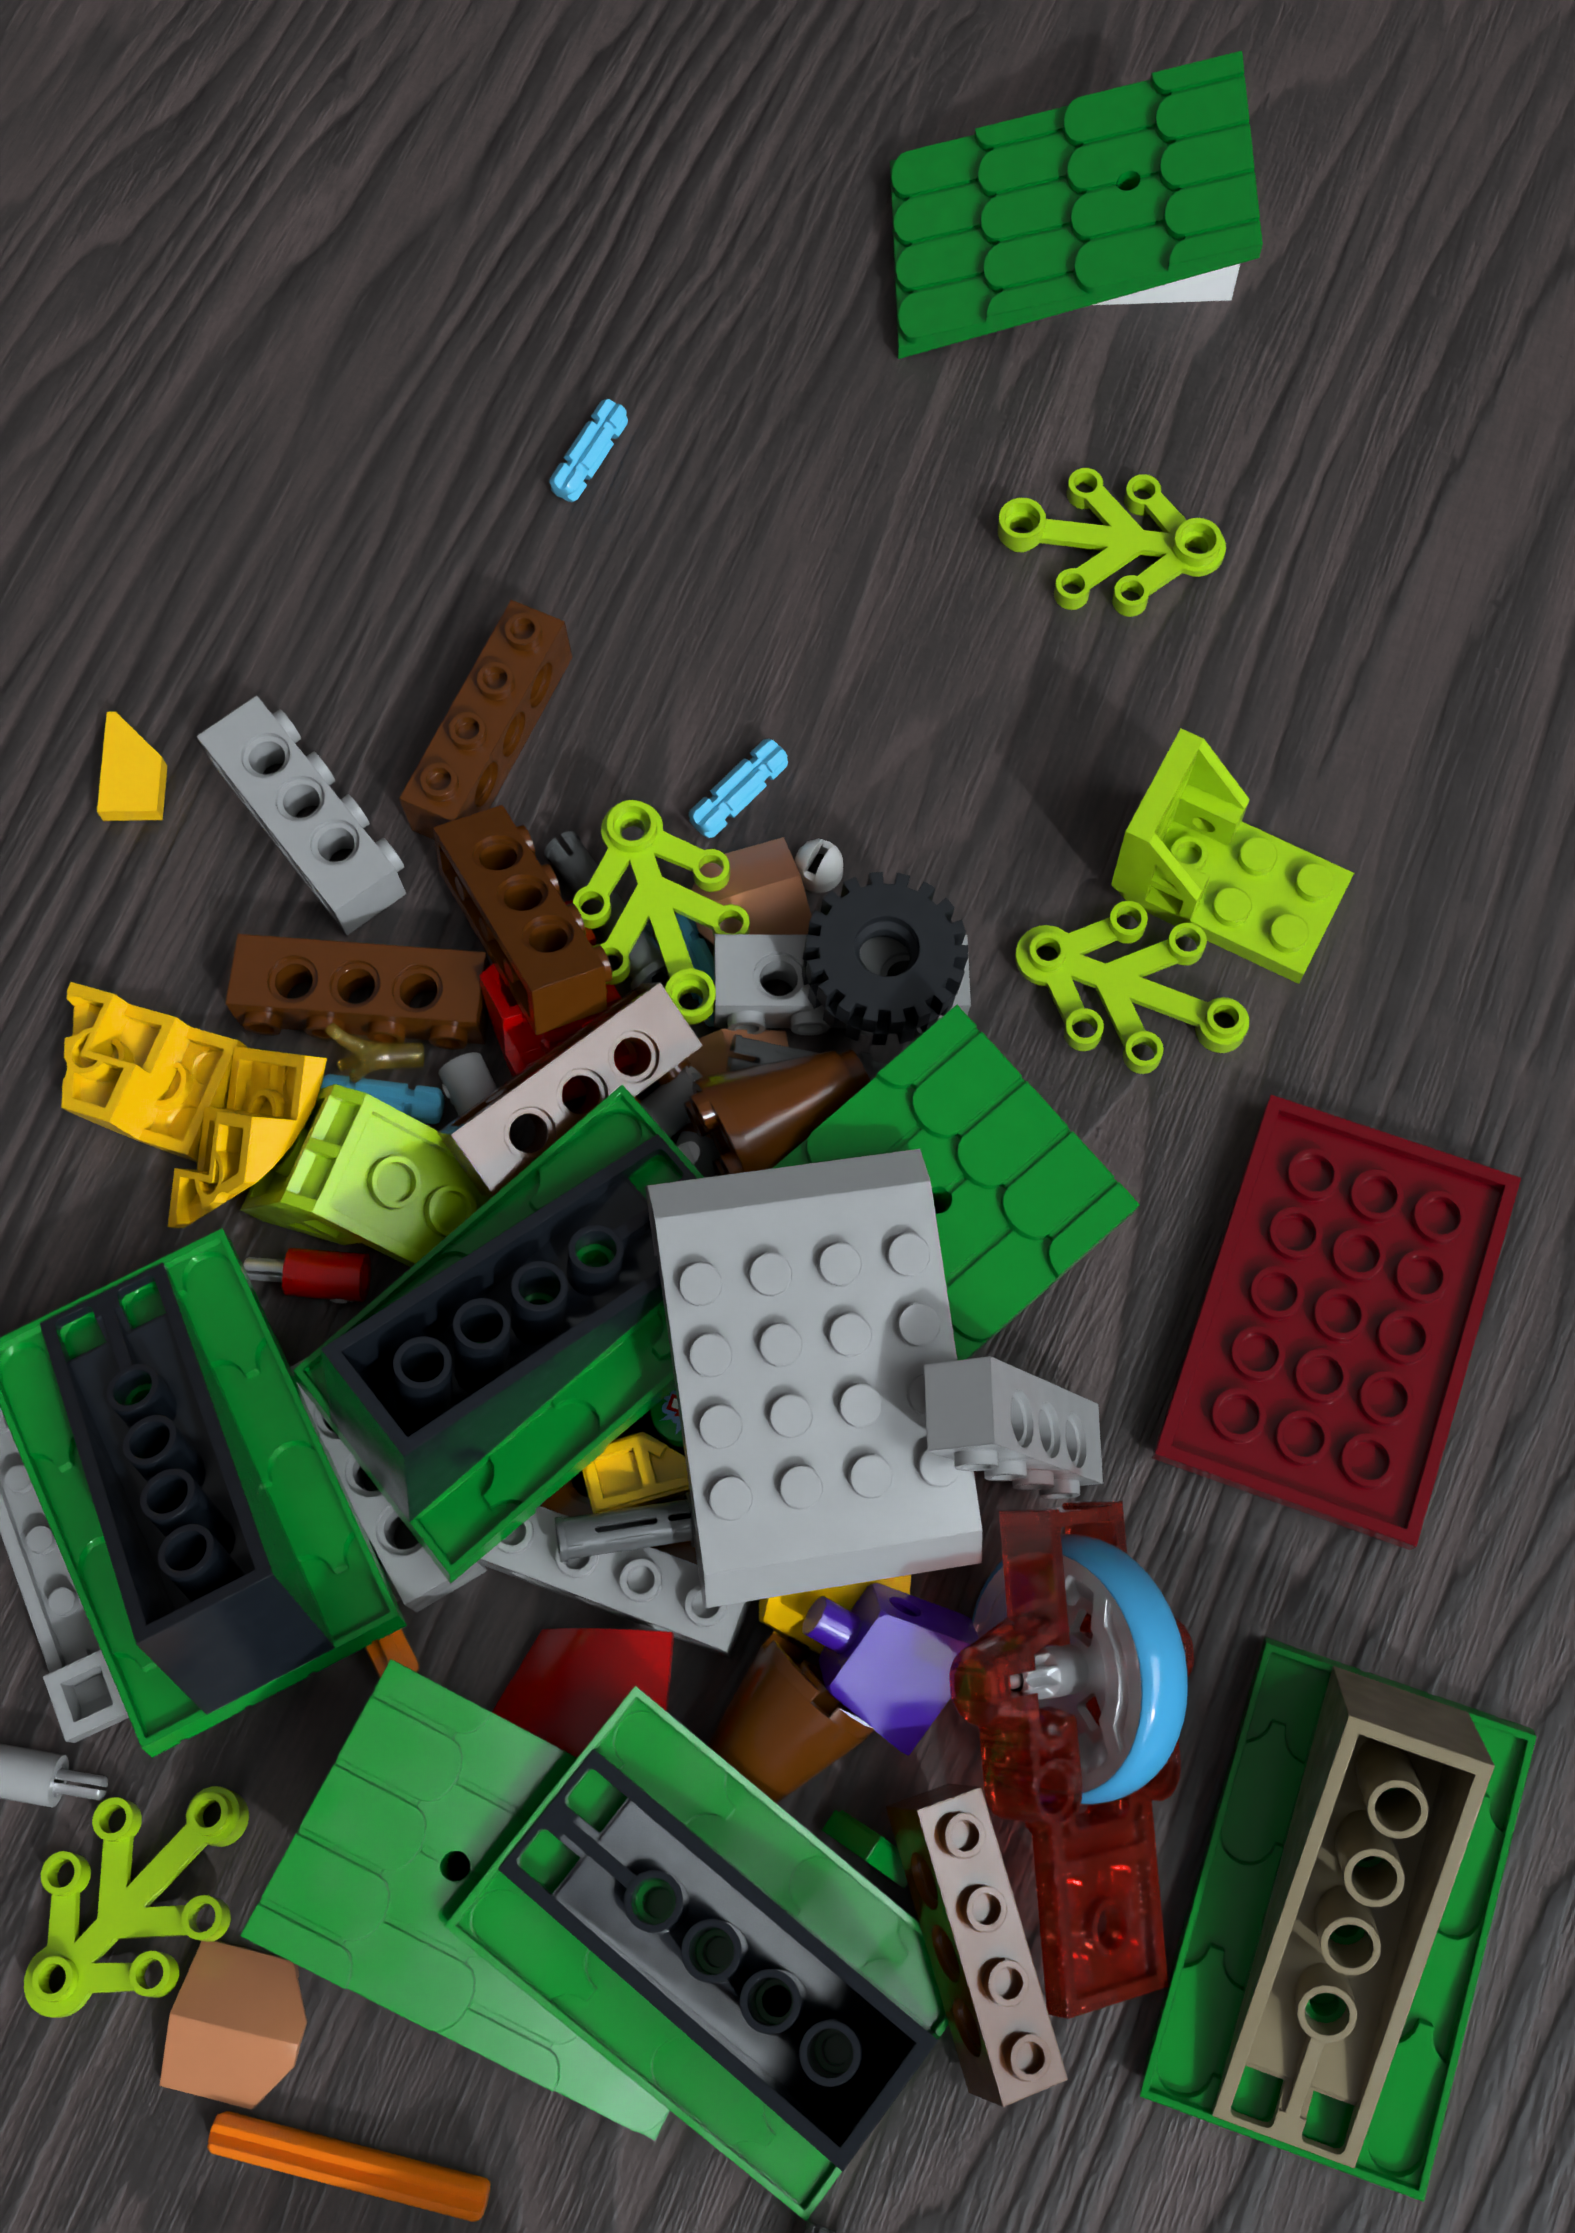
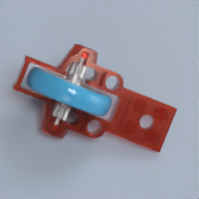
(1061, 1747)

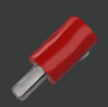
(316, 1274)

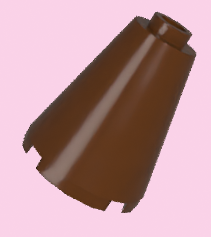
(785, 1721)

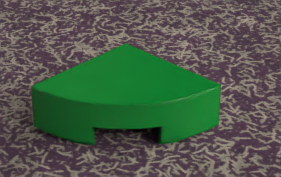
(866, 1845)

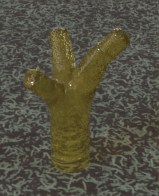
(374, 1056)

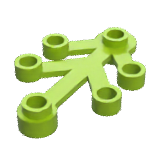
(1118, 538)
(658, 899)
(1122, 983)
(125, 1906)

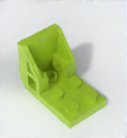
(1203, 866)
(366, 1179)

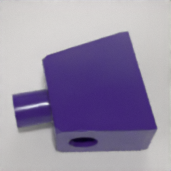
(889, 1658)

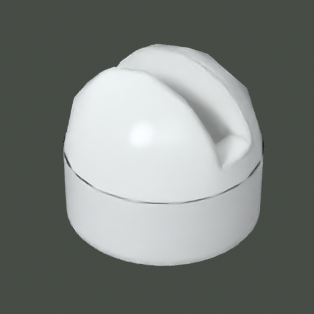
(829, 871)

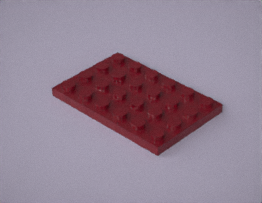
(1339, 1322)

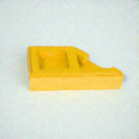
(130, 775)
(635, 1474)

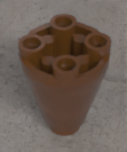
(772, 1107)

